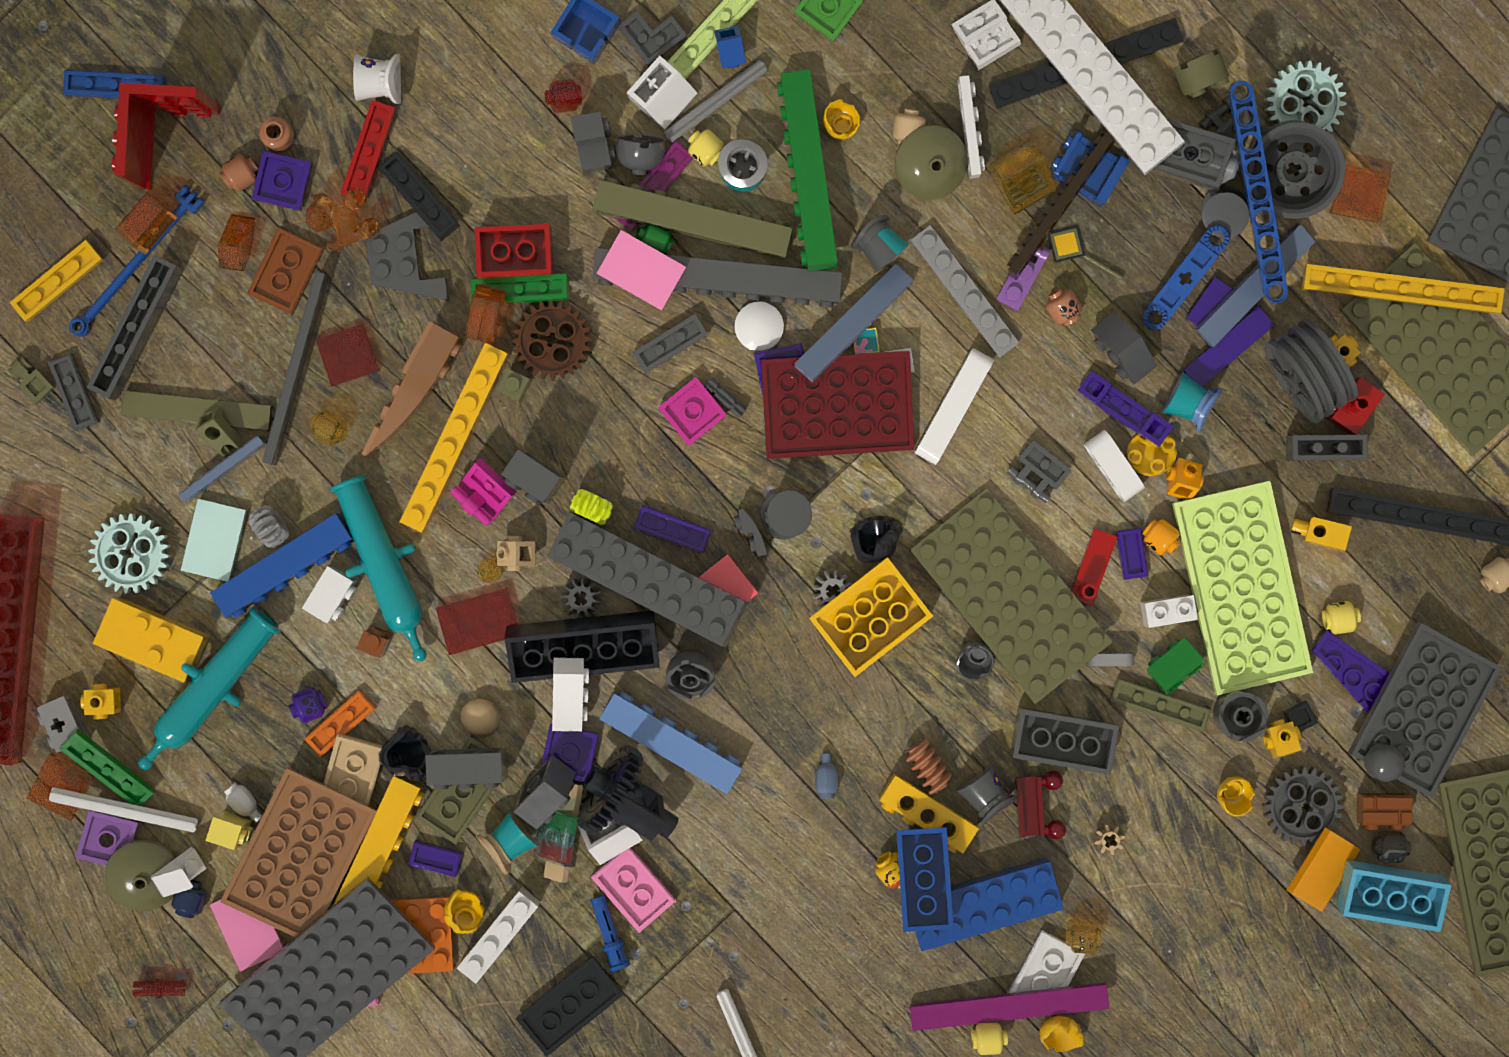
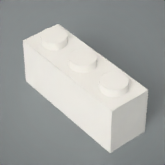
(569, 694)

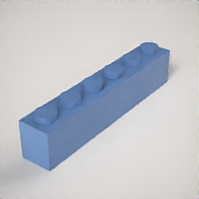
(671, 742)

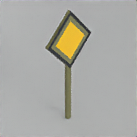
(1067, 245)

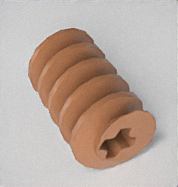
(928, 765)

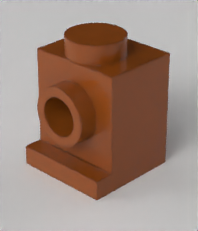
(374, 641)

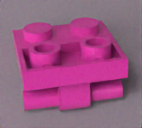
(483, 493)

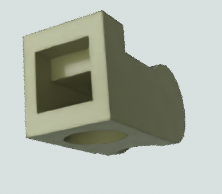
(219, 433)

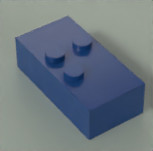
(925, 879)

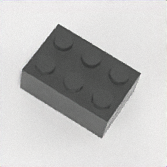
(532, 476)
(466, 767)

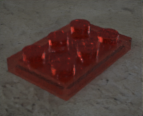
(476, 620)

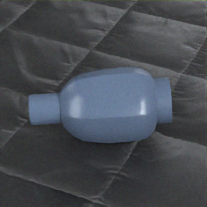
(826, 778)

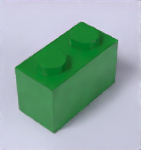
(1175, 666)

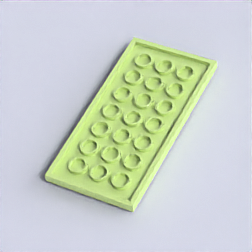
(1242, 587)

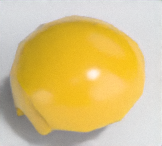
(841, 120)
(1235, 796)

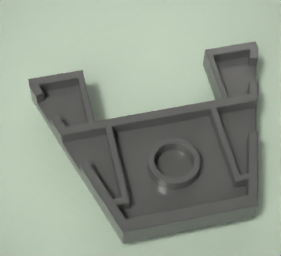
(395, 260)

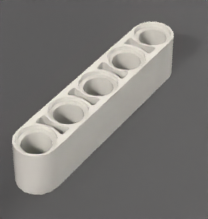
(954, 406)

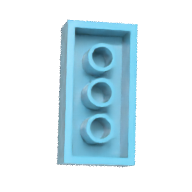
(1393, 895)

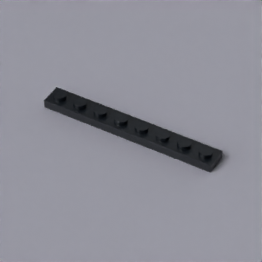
(1123, 49)
(1418, 516)

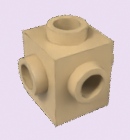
(515, 553)

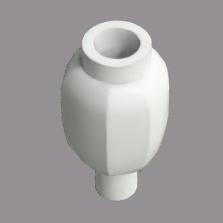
(242, 801)

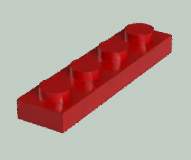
(369, 148)

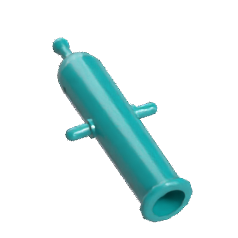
(380, 561)
(210, 685)

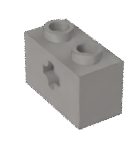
(56, 711)

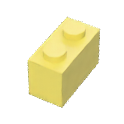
(229, 830)

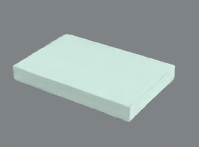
(214, 540)

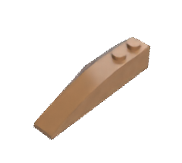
(422, 373)

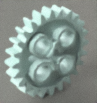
(1317, 82)
(108, 545)

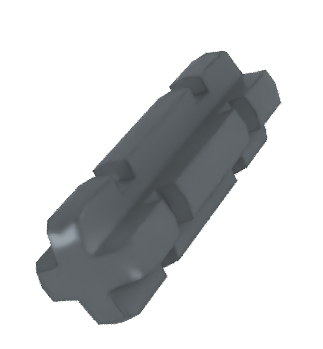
(725, 397)

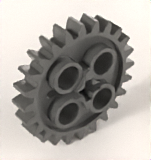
(1281, 801)

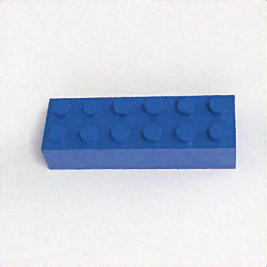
(998, 902)

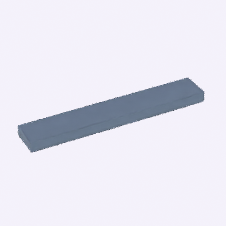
(1249, 290)
(853, 323)

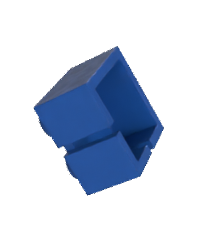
(585, 28)

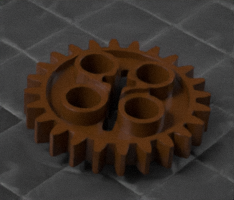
(546, 361)

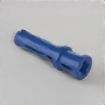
(613, 945)

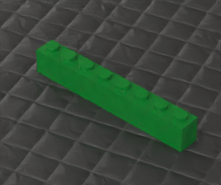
(808, 170)

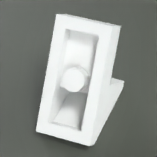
(177, 874)

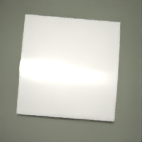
(986, 34)

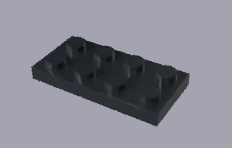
(569, 1006)

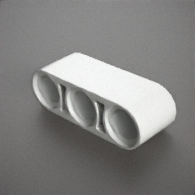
(1114, 466)

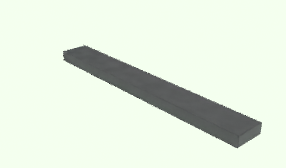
(295, 368)

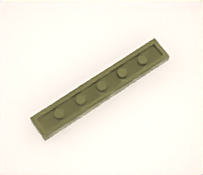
(190, 409)

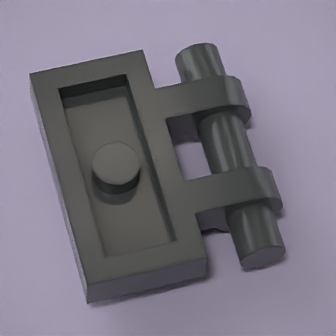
(1227, 129)
(1043, 465)

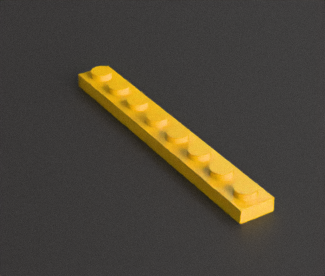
(1403, 288)

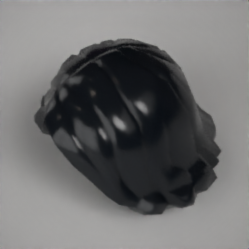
(875, 538)
(405, 754)

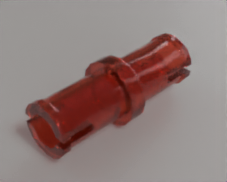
(159, 988)

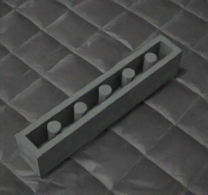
(134, 327)

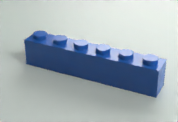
(282, 566)

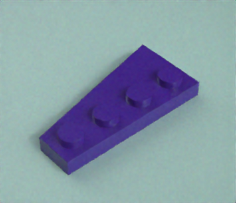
(1351, 668)

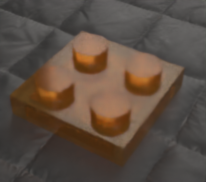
(1362, 194)
(62, 775)

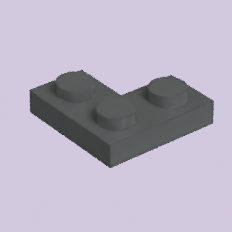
(649, 42)

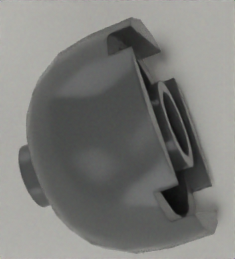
(640, 153)
(690, 675)

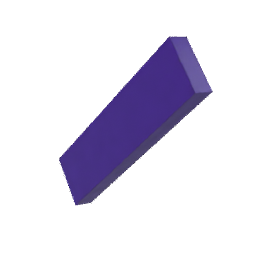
(1229, 347)

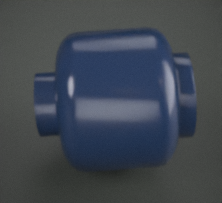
(191, 901)

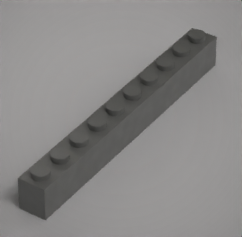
(749, 280)

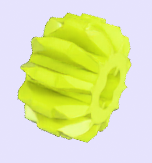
(591, 507)

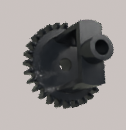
(619, 795)

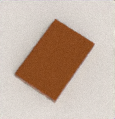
(285, 271)

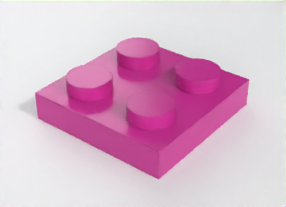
(692, 411)

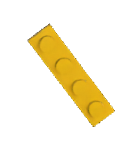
(56, 281)

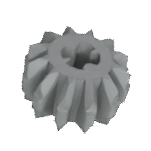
(268, 526)
(829, 581)

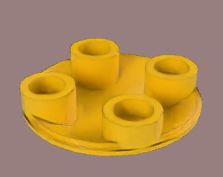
(1149, 458)

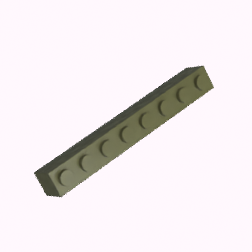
(692, 219)

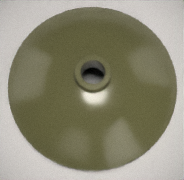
(917, 155)
(137, 862)

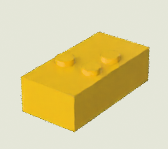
(150, 638)

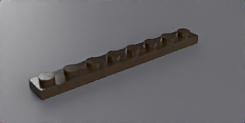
(1060, 205)

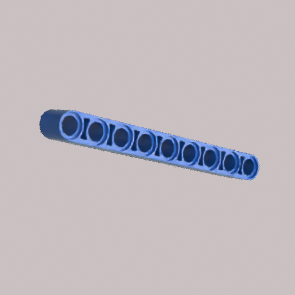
(1263, 203)

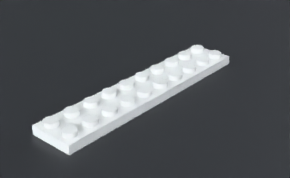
(1098, 79)

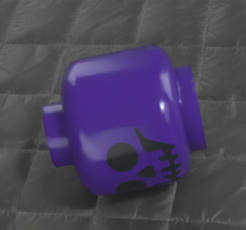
(307, 705)

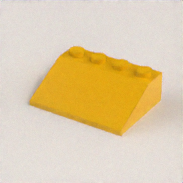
(871, 617)

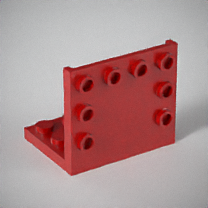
(137, 124)

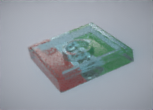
(556, 839)

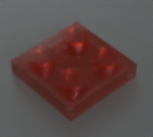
(347, 355)

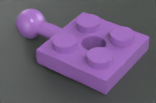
(98, 823)

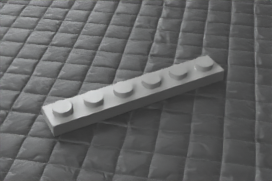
(964, 291)

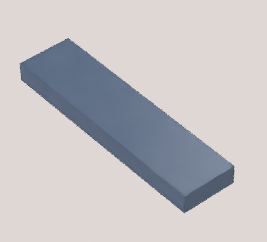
(222, 469)

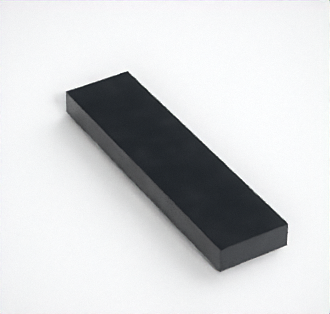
(419, 196)

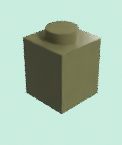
(514, 385)

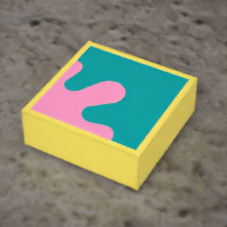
(867, 342)

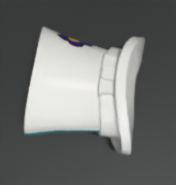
(377, 78)

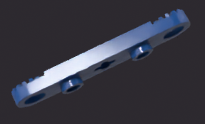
(1197, 263)

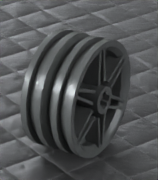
(1322, 187)
(1311, 370)

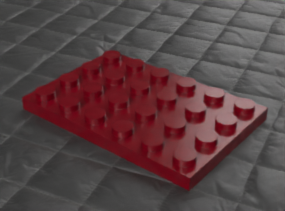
(850, 409)

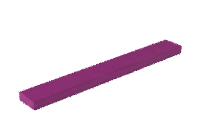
(1009, 1006)

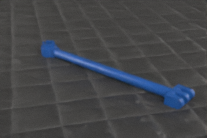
(137, 260)

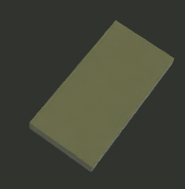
(453, 808)

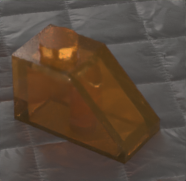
(236, 242)

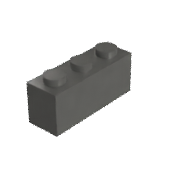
(1326, 447)

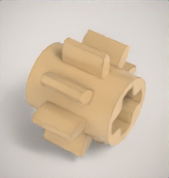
(1109, 846)

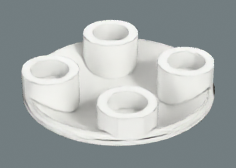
(759, 326)

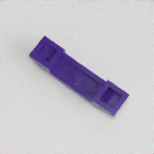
(1125, 409)

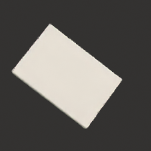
(1047, 965)

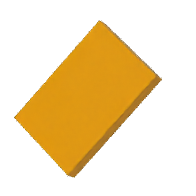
(1322, 869)

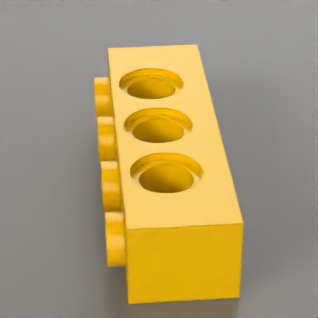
(898, 787)

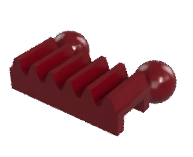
(1030, 805)

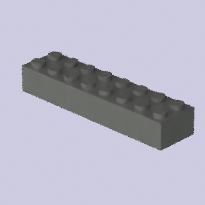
(648, 579)

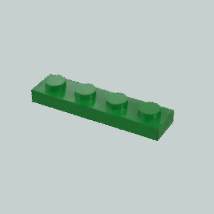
(529, 288)
(106, 768)

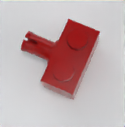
(1356, 413)

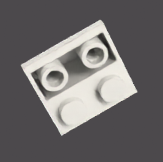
(661, 93)

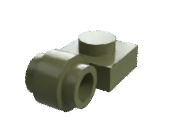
(35, 384)

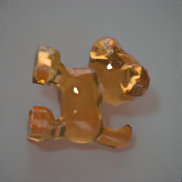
(324, 214)

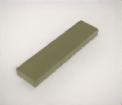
(1160, 705)

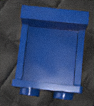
(1103, 178)

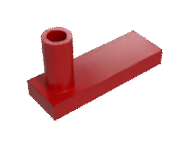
(1093, 566)

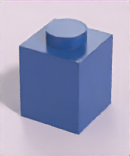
(730, 47)

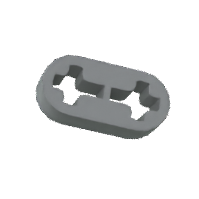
(1112, 659)

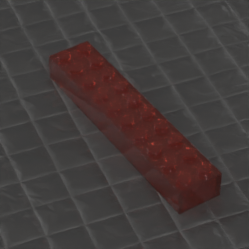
(19, 580)

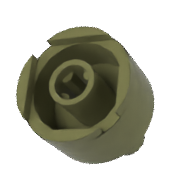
(1202, 72)

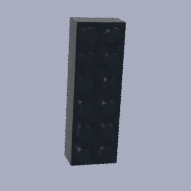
(603, 641)

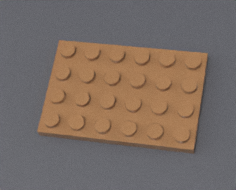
(298, 854)

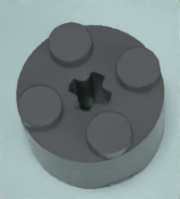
(1253, 719)

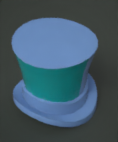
(1191, 401)

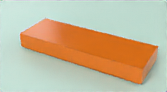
(341, 721)

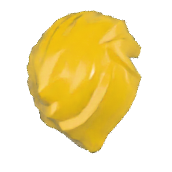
(463, 911)
(1061, 1033)

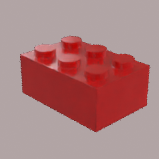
(513, 251)

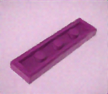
(663, 176)

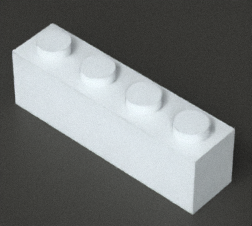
(498, 935)

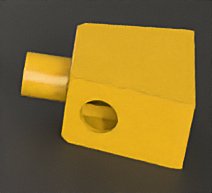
(1334, 535)

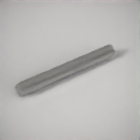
(715, 101)

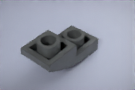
(744, 522)

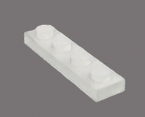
(969, 117)

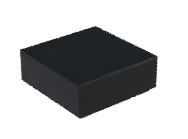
(1301, 716)

